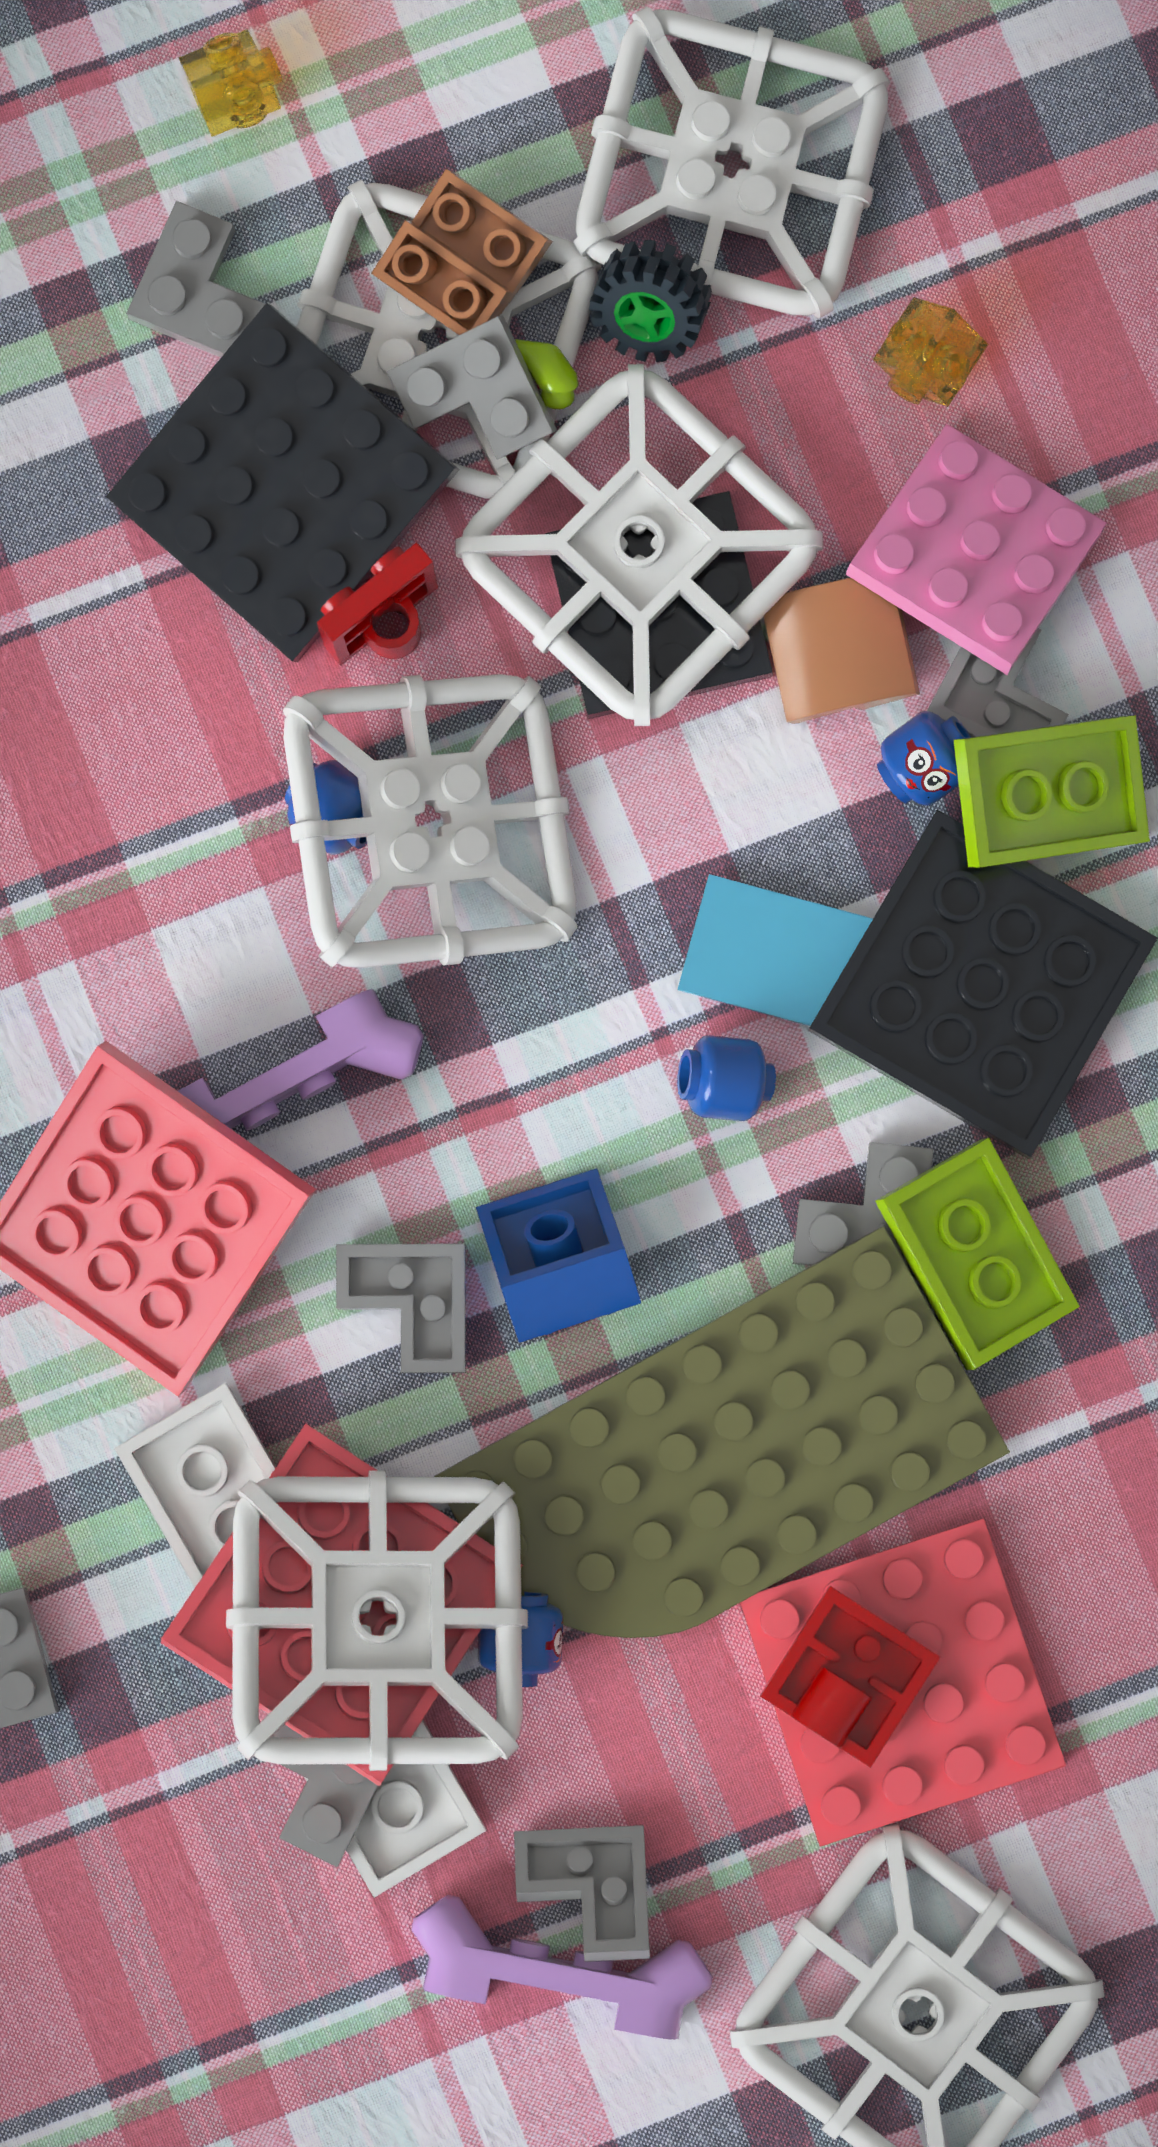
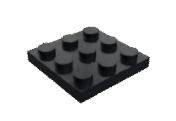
(677, 628)

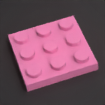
(976, 549)

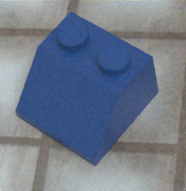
(558, 1255)

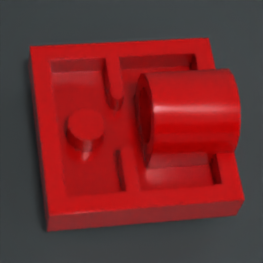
(397, 586)
(850, 1676)

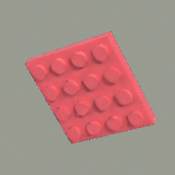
(145, 1217)
(285, 1582)
(973, 1720)

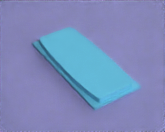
(768, 950)

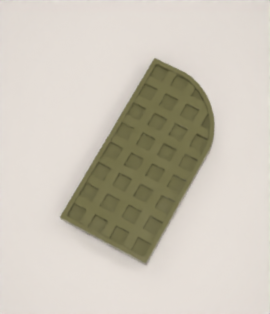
(741, 1450)

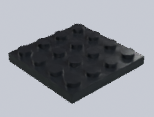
(281, 481)
(983, 987)

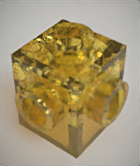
(232, 81)
(929, 353)

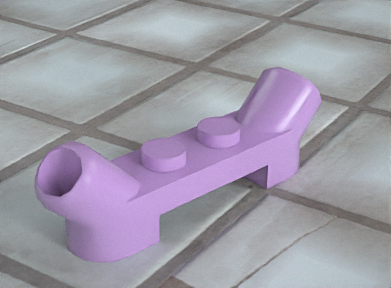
(356, 1036)
(647, 1997)

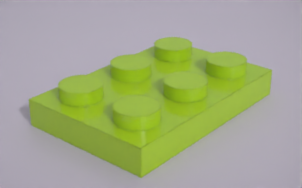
(1051, 791)
(977, 1254)

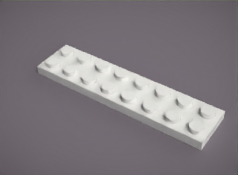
(191, 1483)

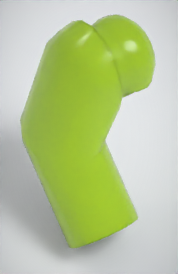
(550, 372)

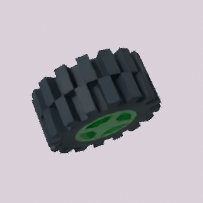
(650, 301)

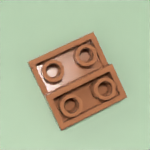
(461, 255)
(838, 650)

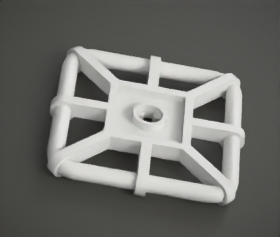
(762, 135)
(402, 323)
(639, 586)
(406, 854)
(346, 1650)
(908, 1969)

